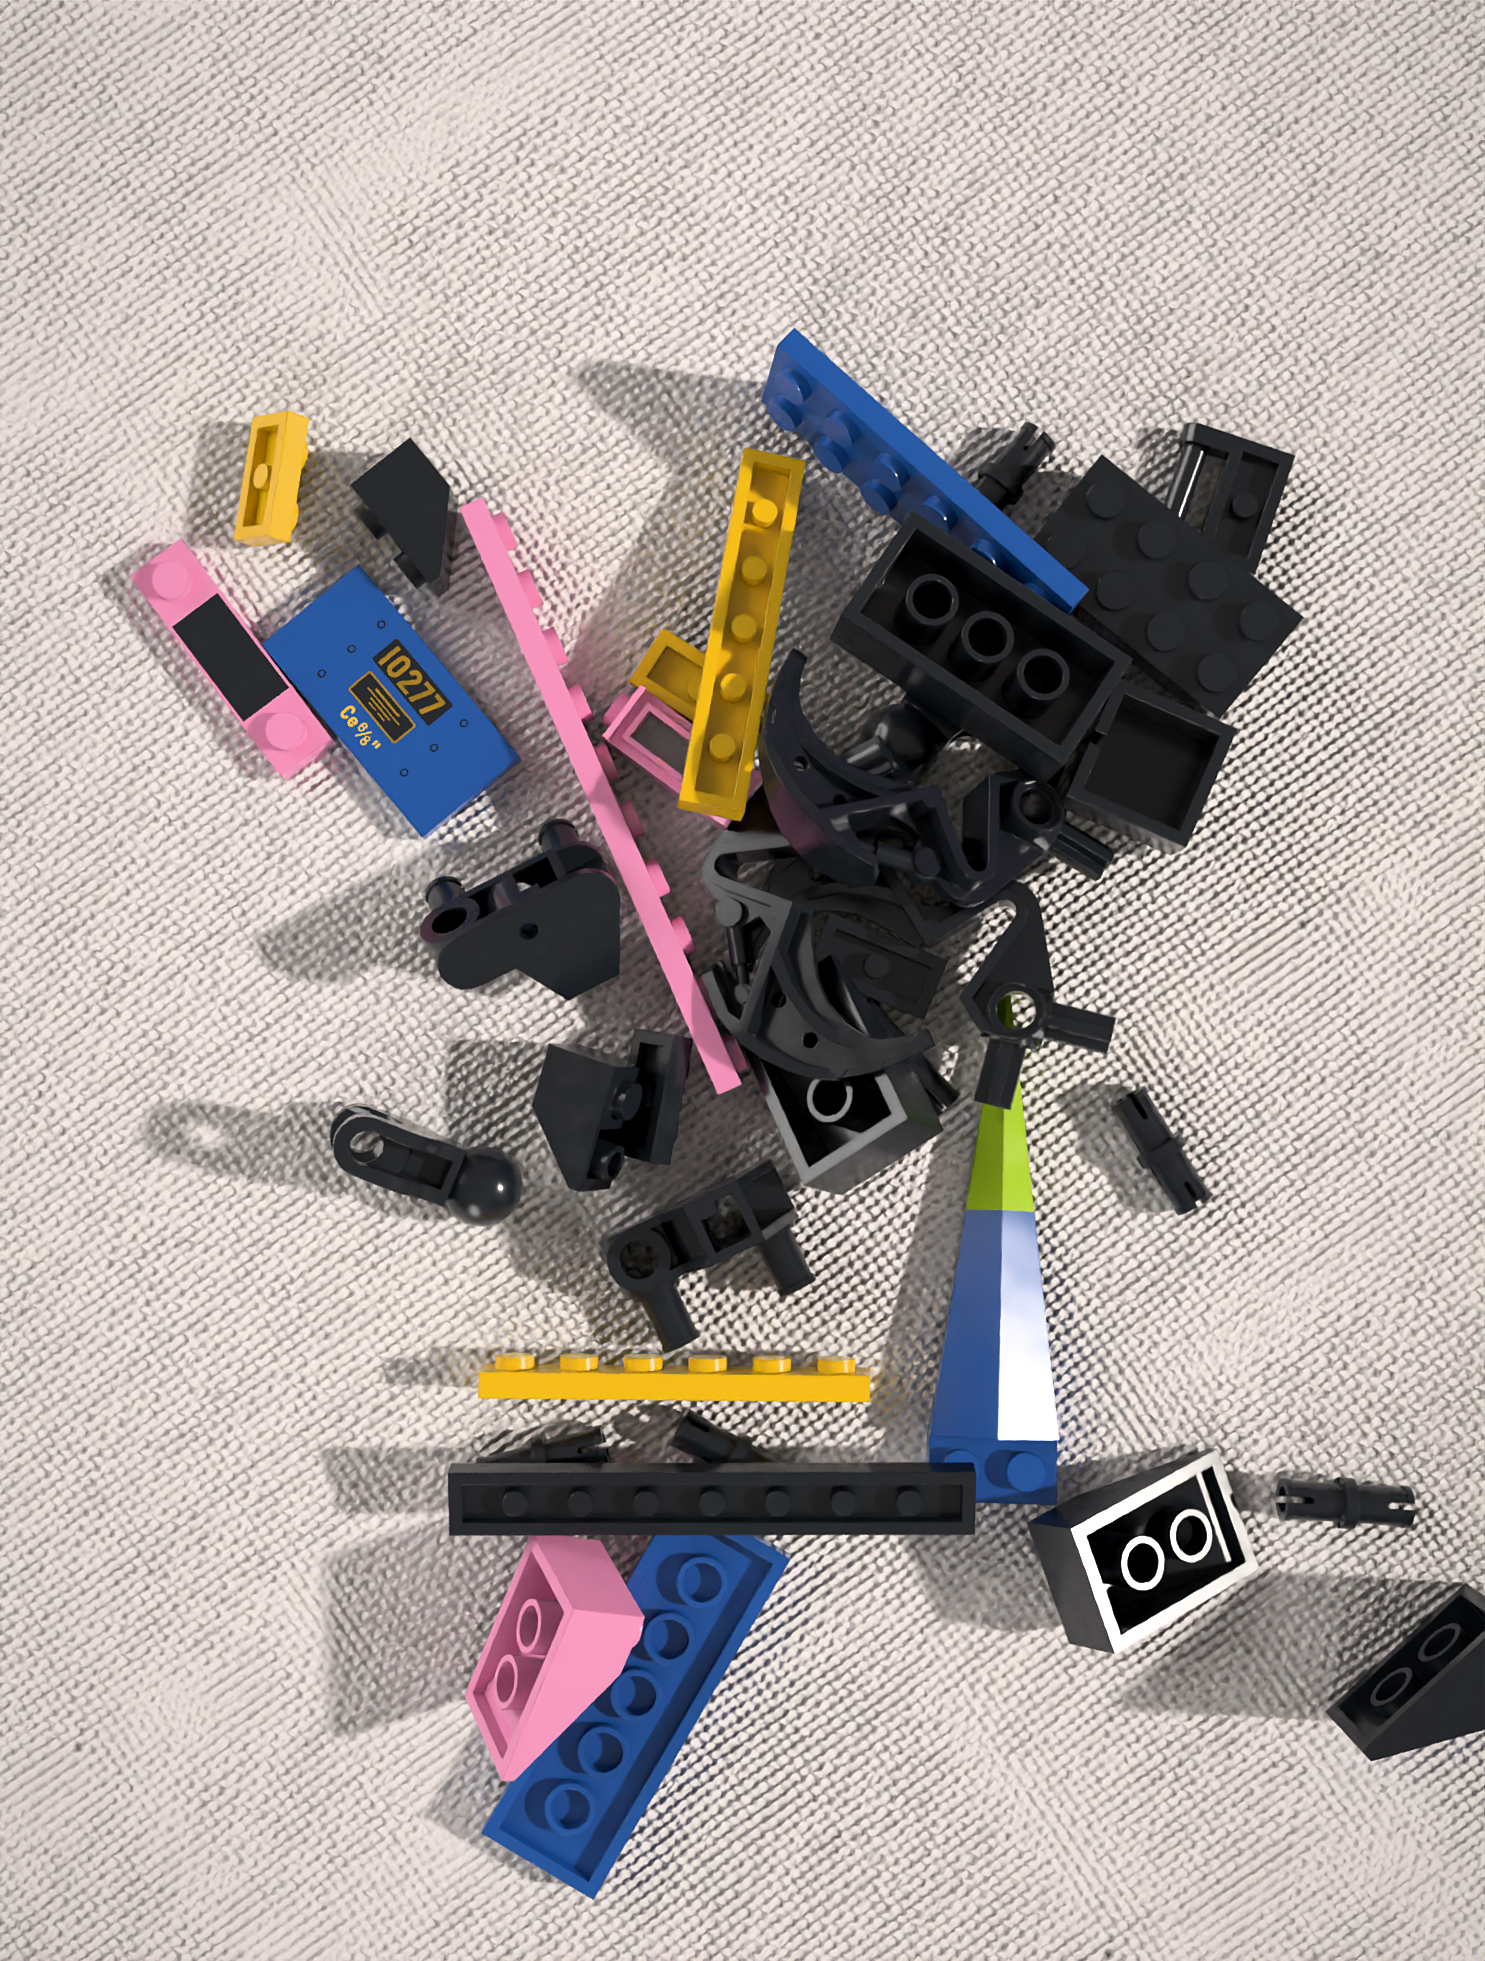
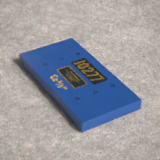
(391, 702)

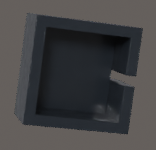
(1147, 767)

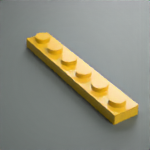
(741, 635)
(648, 1379)

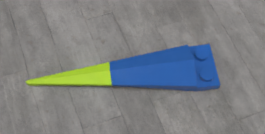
(995, 1362)

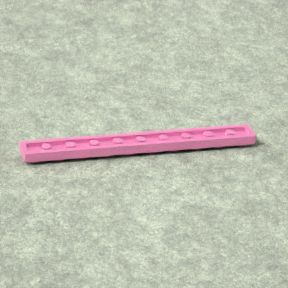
(595, 770)

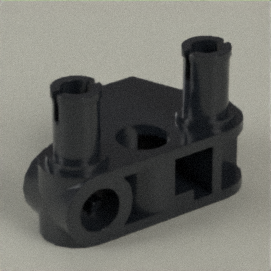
(554, 931)
(688, 1245)

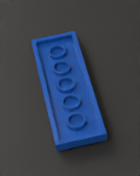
(898, 469)
(599, 1775)

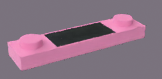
(232, 659)

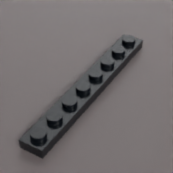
(711, 1499)

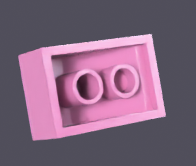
(551, 1648)

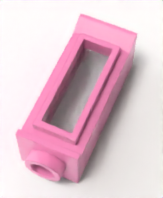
(656, 742)

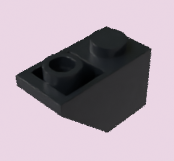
(417, 511)
(585, 1112)

